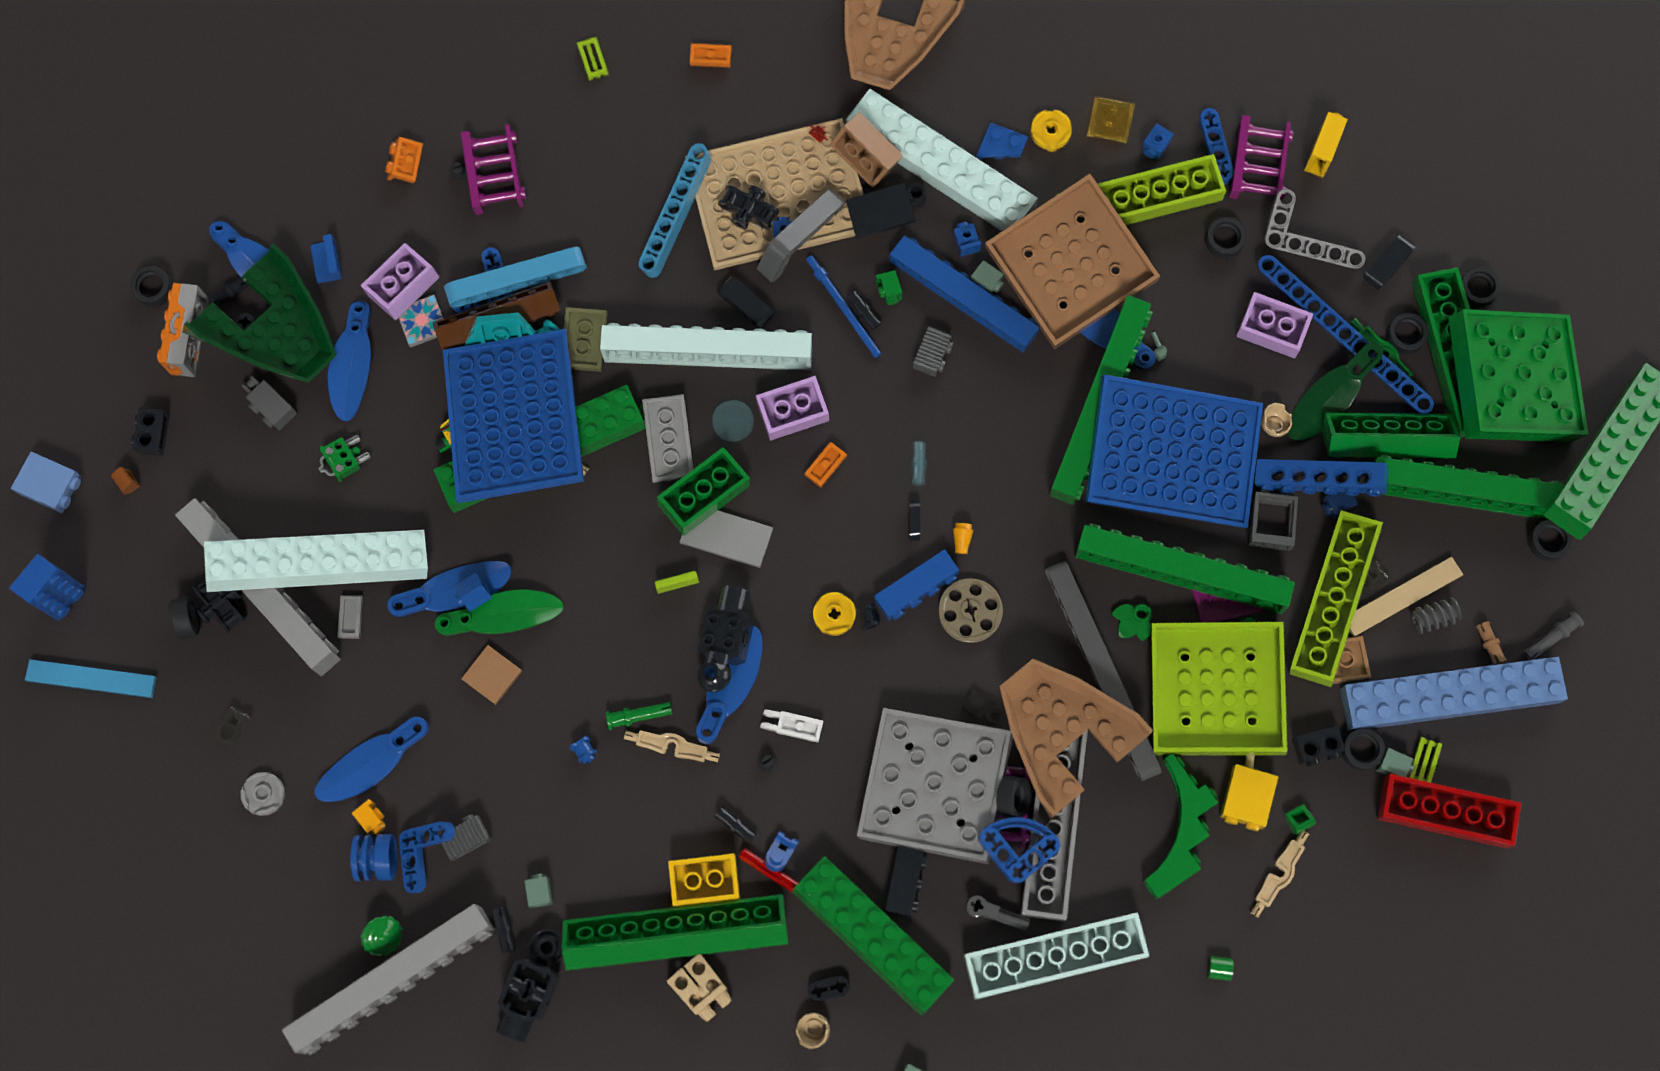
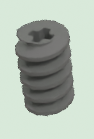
(1436, 613)

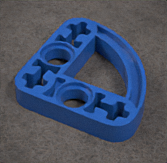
(1013, 860)

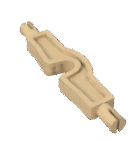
(660, 744)
(1273, 883)

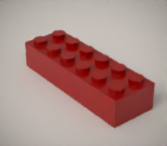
(1449, 811)

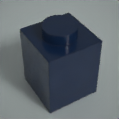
(1334, 504)

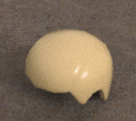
(1276, 420)
(812, 1030)

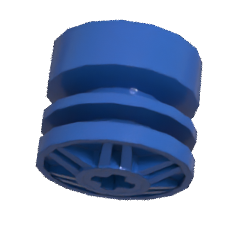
(367, 857)

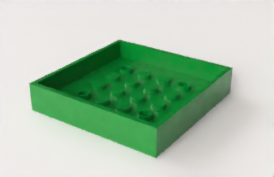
(1517, 376)

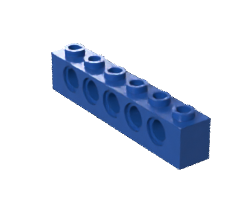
(1377, 472)

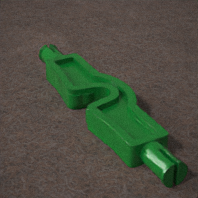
(1387, 348)

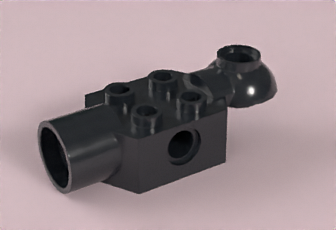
(724, 637)
(530, 986)

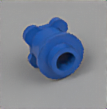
(583, 750)

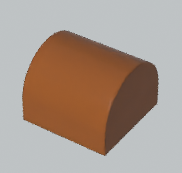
(125, 480)

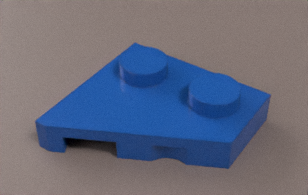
(1001, 143)

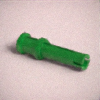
(628, 716)

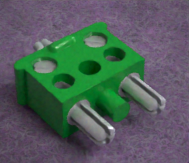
(338, 464)

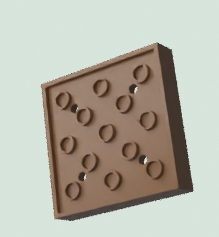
(1072, 261)

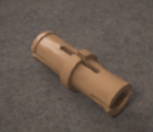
(1491, 643)

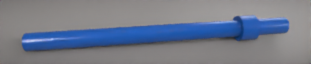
(821, 275)

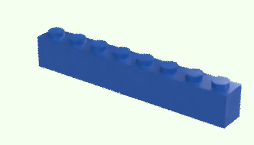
(964, 293)

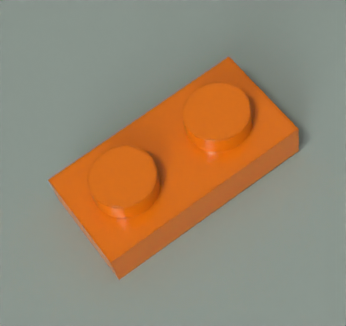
(710, 55)
(825, 464)

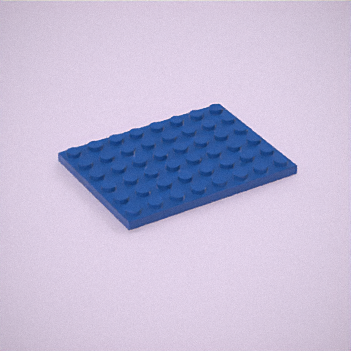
(512, 416)
(1174, 452)

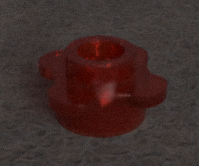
(817, 133)

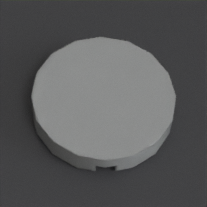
(263, 794)

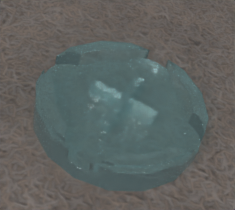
(733, 420)

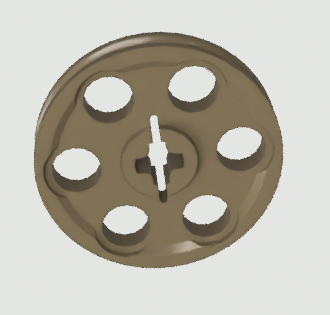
(980, 614)

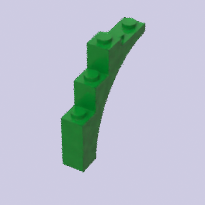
(1192, 803)

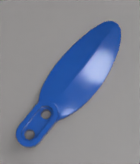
(242, 253)
(1101, 332)
(351, 366)
(440, 590)
(733, 695)
(368, 763)

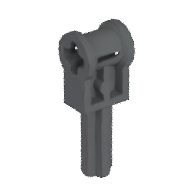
(996, 913)

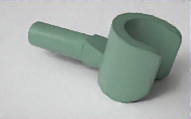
(1160, 352)

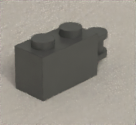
(268, 403)

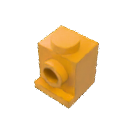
(370, 818)

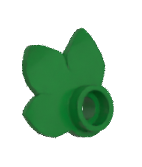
(1131, 623)

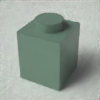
(988, 277)
(1395, 763)
(538, 891)

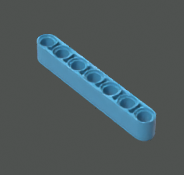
(674, 201)
(514, 277)

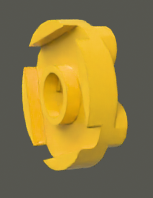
(1049, 119)
(824, 607)

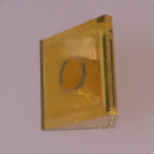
(1110, 119)

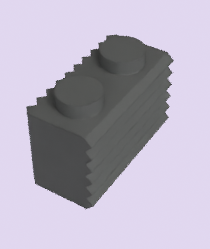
(932, 352)
(467, 837)

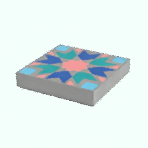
(419, 319)

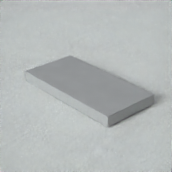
(667, 437)
(731, 538)

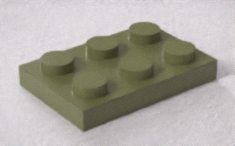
(584, 337)

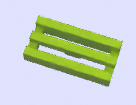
(597, 73)
(676, 582)
(1430, 744)

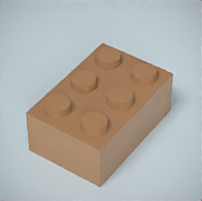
(866, 150)

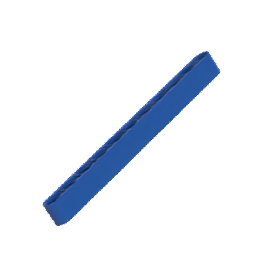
(1340, 324)

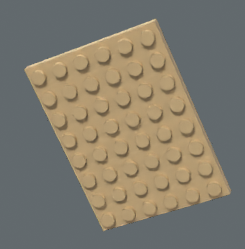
(793, 175)

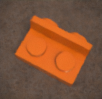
(404, 160)

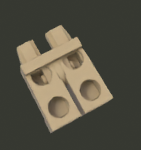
(706, 990)

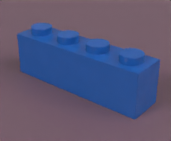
(916, 585)

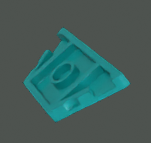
(497, 328)

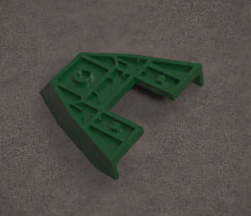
(286, 337)

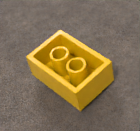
(704, 880)

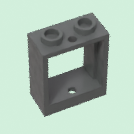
(1273, 541)

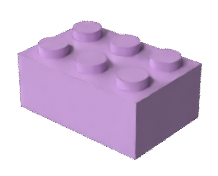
(400, 281)
(1274, 325)
(792, 408)

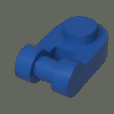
(777, 858)

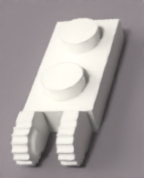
(794, 725)

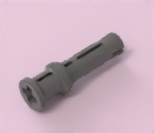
(1560, 630)

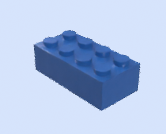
(48, 587)

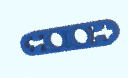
(1213, 146)

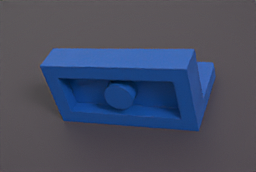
(326, 260)

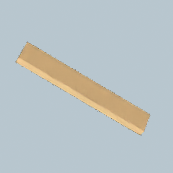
(1405, 595)

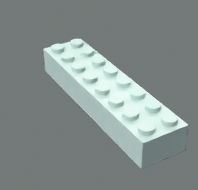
(1056, 956)

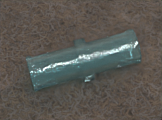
(919, 463)

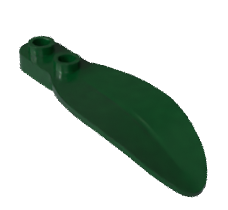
(1332, 394)

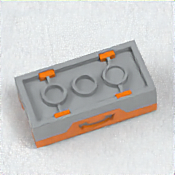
(179, 351)

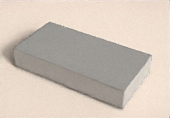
(350, 617)

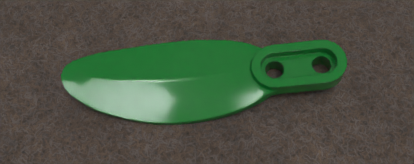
(503, 613)

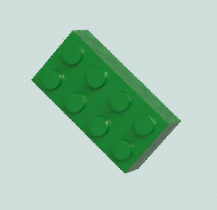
(703, 491)

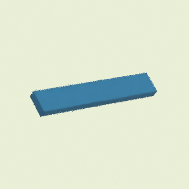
(91, 678)

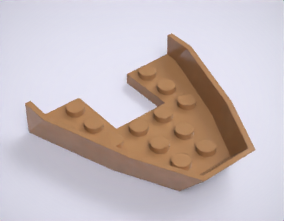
(887, 50)
(1052, 711)

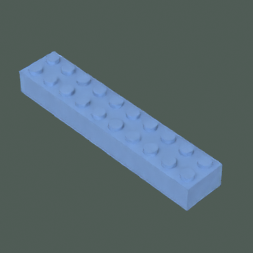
(1453, 693)

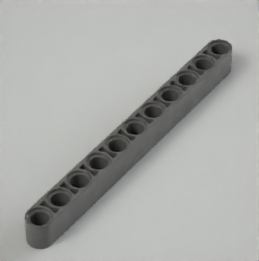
(1097, 657)

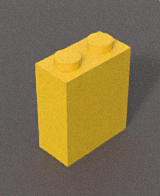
(1326, 144)
(1248, 797)

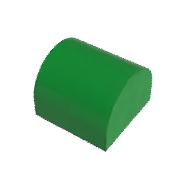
(1299, 819)
(1220, 968)

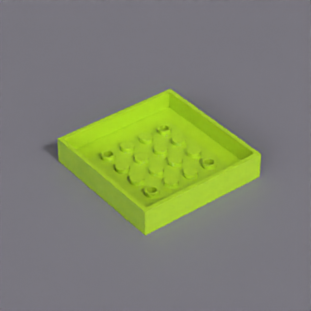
(1219, 688)

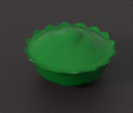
(381, 936)

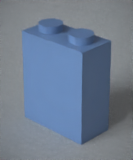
(46, 482)

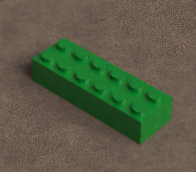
(1391, 435)

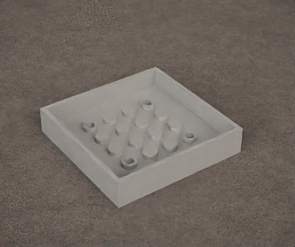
(934, 784)

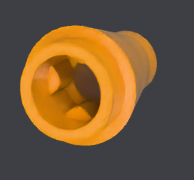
(962, 537)

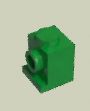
(889, 287)

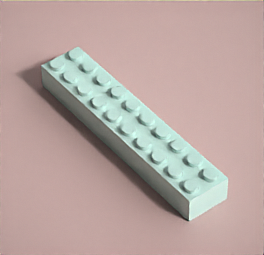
(947, 165)
(706, 347)
(315, 560)

